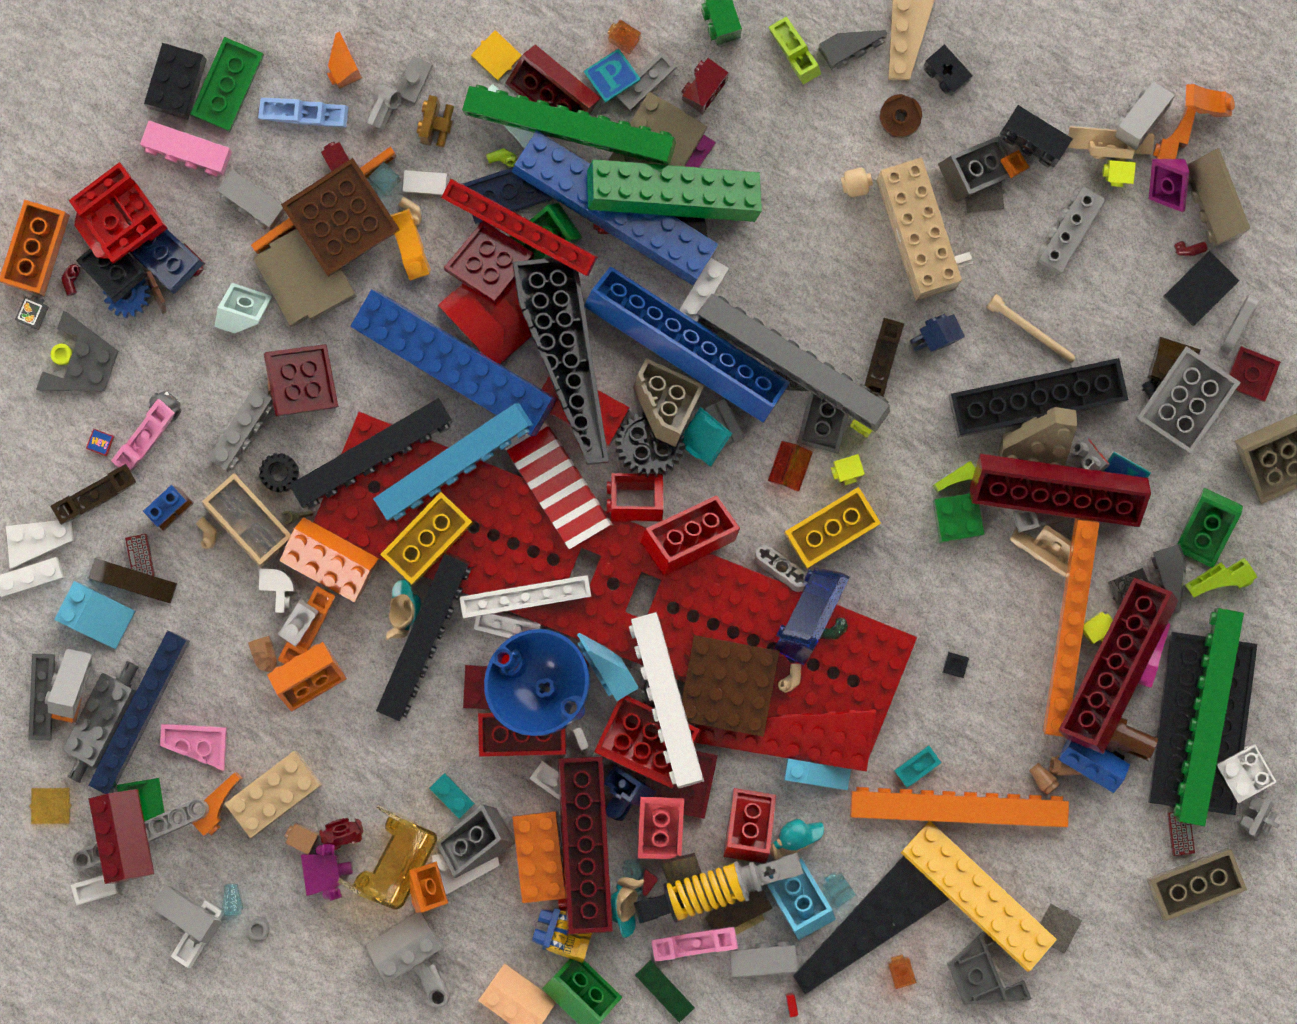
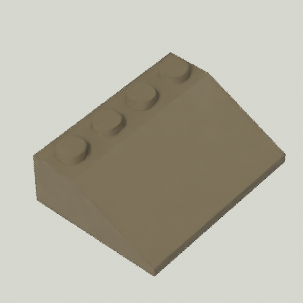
(664, 116)
(1217, 199)
(1271, 458)

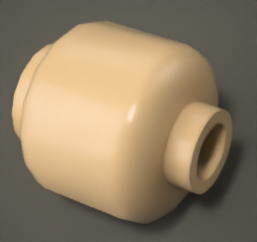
(856, 182)

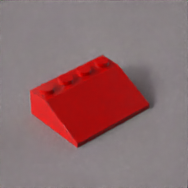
(634, 741)

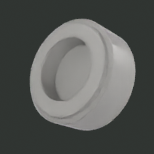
(257, 929)

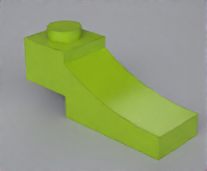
(795, 50)
(962, 474)
(1219, 576)

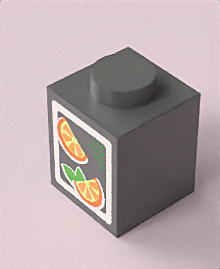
(32, 312)

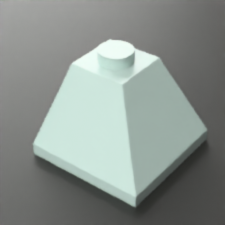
(241, 308)

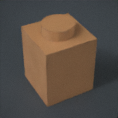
(301, 838)

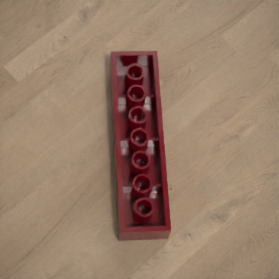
(1060, 490)
(1118, 665)
(584, 845)

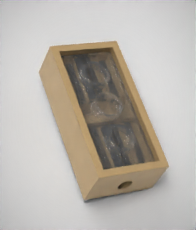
(247, 520)

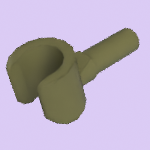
(294, 516)

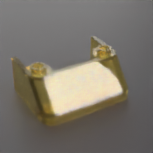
(406, 850)

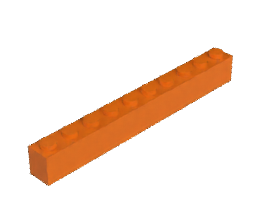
(1071, 624)
(959, 808)

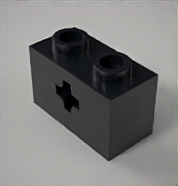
(945, 59)

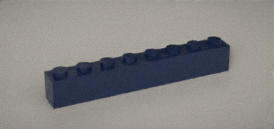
(139, 712)

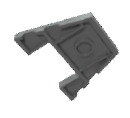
(89, 363)
(978, 978)

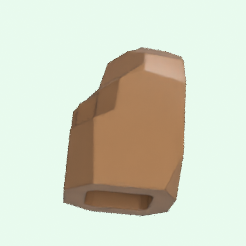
(263, 653)

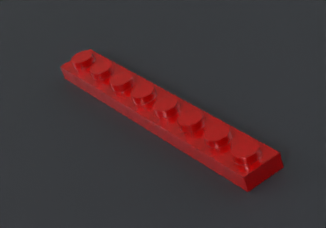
(519, 227)

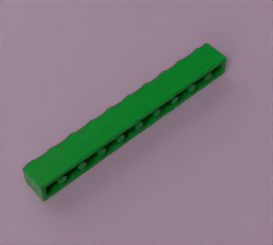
(569, 125)
(1209, 716)

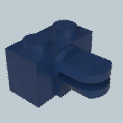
(939, 333)
(626, 792)

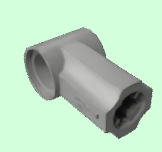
(385, 100)
(432, 982)

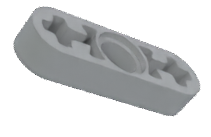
(1239, 323)
(764, 563)

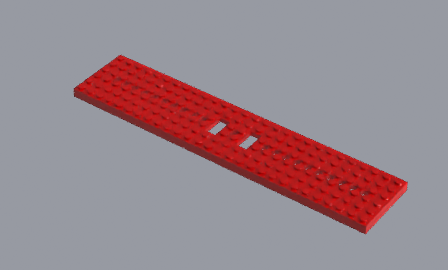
(707, 585)

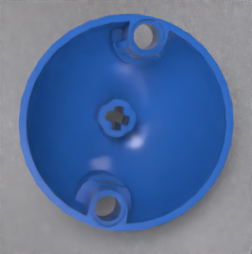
(518, 693)

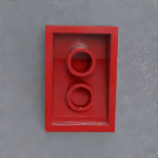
(750, 826)

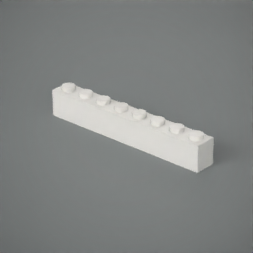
(667, 700)

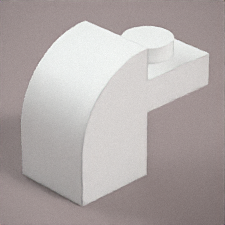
(281, 583)

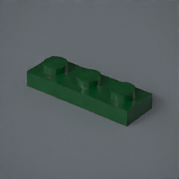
(664, 991)

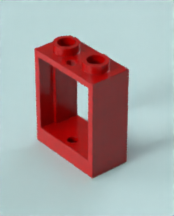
(632, 481)

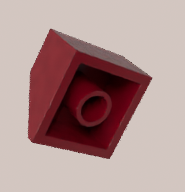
(707, 84)

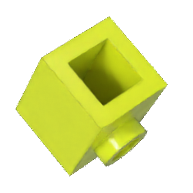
(1119, 172)
(847, 469)
(1097, 627)

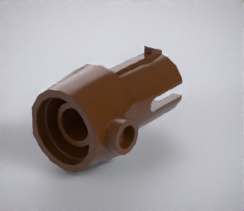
(1132, 741)

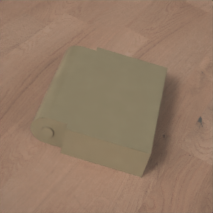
(300, 281)

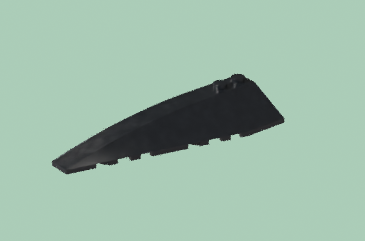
(557, 320)

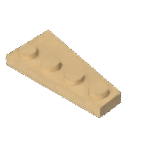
(907, 31)

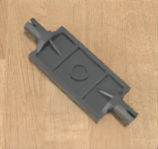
(100, 720)

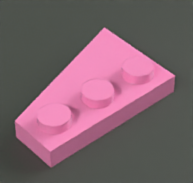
(199, 742)

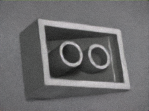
(975, 168)
(822, 425)
(475, 840)

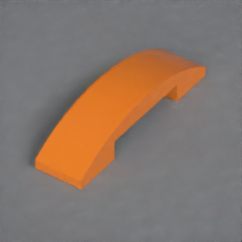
(321, 601)

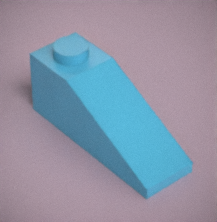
(817, 774)

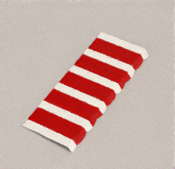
(558, 486)

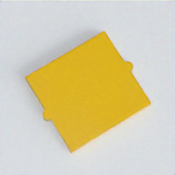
(496, 55)

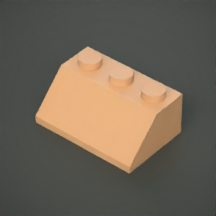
(516, 998)

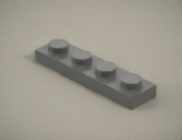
(41, 677)

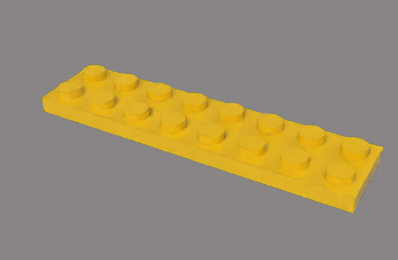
(978, 896)

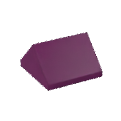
(1169, 183)

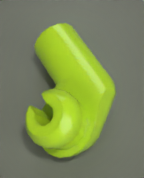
(502, 155)

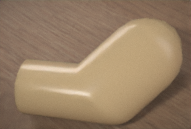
(415, 210)
(209, 534)
(792, 680)

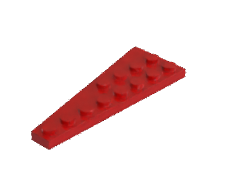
(816, 738)

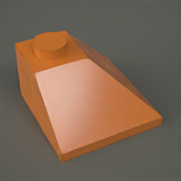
(342, 64)
(427, 888)

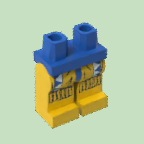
(556, 937)

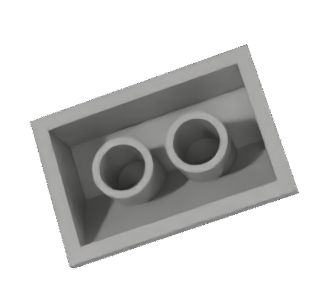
(403, 946)

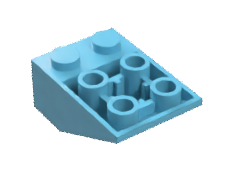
(608, 668)

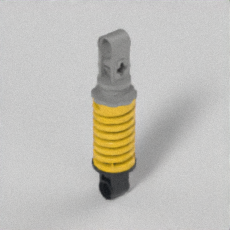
(715, 890)

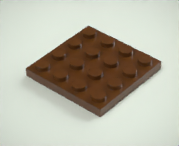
(340, 217)
(729, 685)

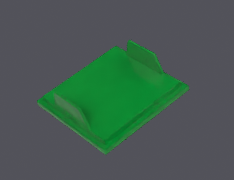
(149, 794)

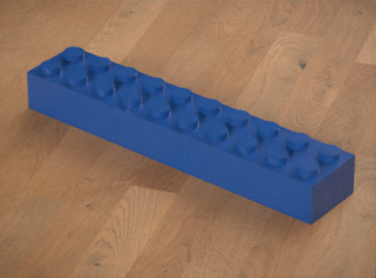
(655, 236)
(686, 344)
(450, 359)

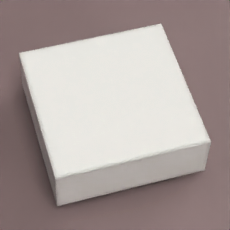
(581, 739)

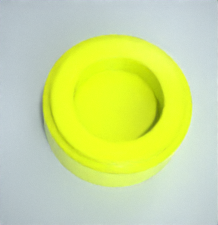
(61, 354)

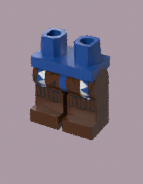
(163, 507)

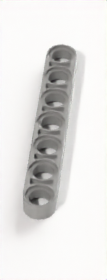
(170, 826)

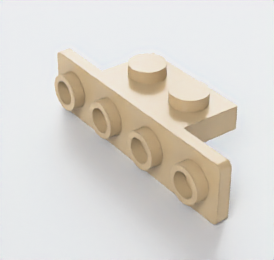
(1104, 144)
(1047, 547)

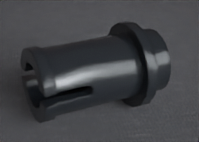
(1149, 388)

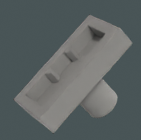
(414, 79)
(298, 622)

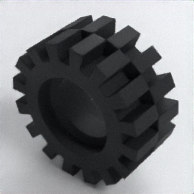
(269, 463)

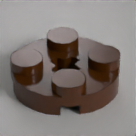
(906, 105)

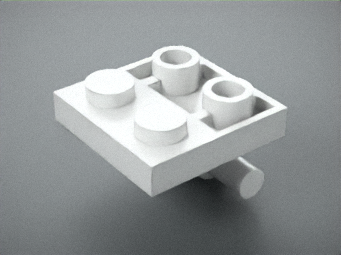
(1246, 773)

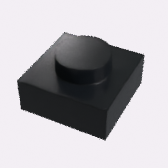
(955, 665)

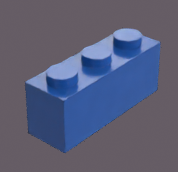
(1101, 768)

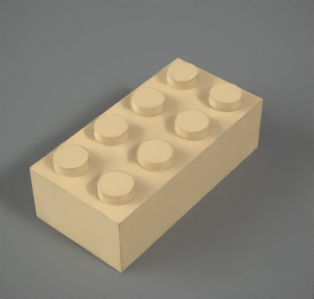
(273, 794)

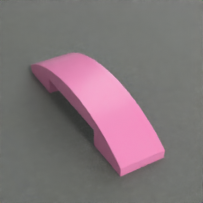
(145, 436)
(694, 943)

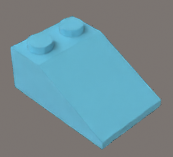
(94, 615)
(802, 903)

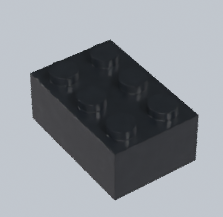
(175, 81)
(1035, 137)

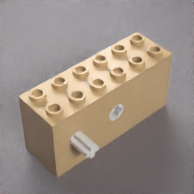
(920, 230)

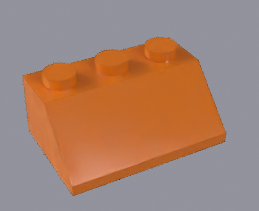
(306, 676)

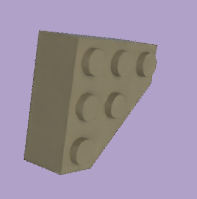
(666, 399)
(1042, 438)

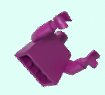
(323, 871)

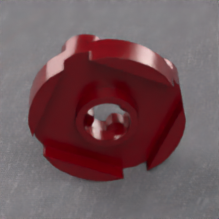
(342, 832)

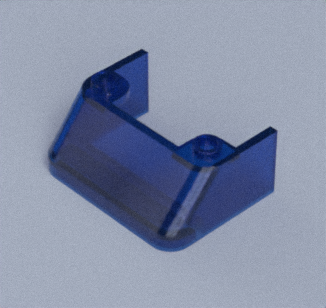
(811, 614)

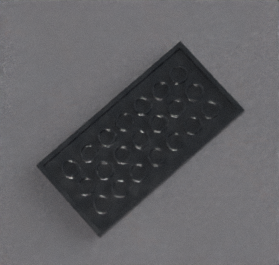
(1177, 710)

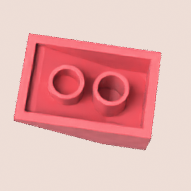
(660, 827)

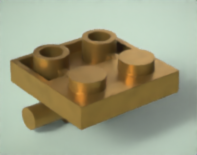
(432, 122)

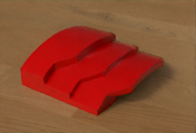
(115, 215)
(491, 327)

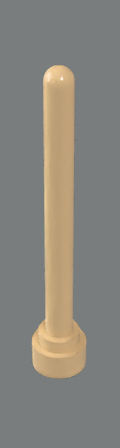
(997, 305)

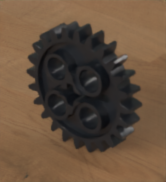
(630, 447)

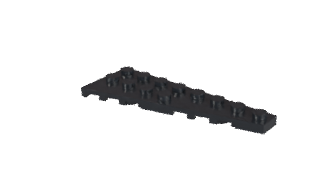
(885, 911)

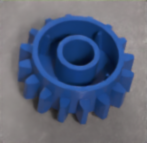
(133, 304)

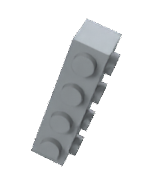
(1071, 230)
(241, 429)

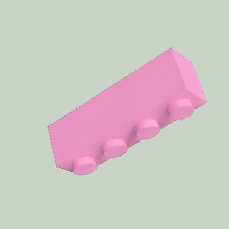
(185, 148)

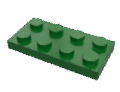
(227, 84)

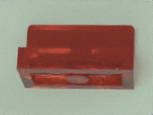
(790, 466)

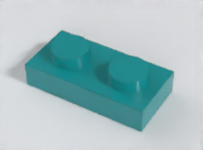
(917, 766)
(451, 795)

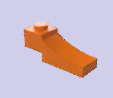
(1209, 101)
(1168, 147)
(216, 800)

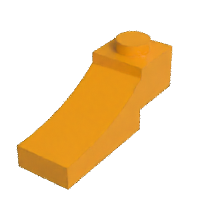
(410, 246)

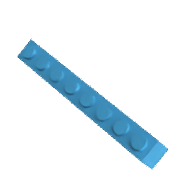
(453, 461)

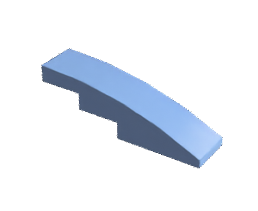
(303, 112)

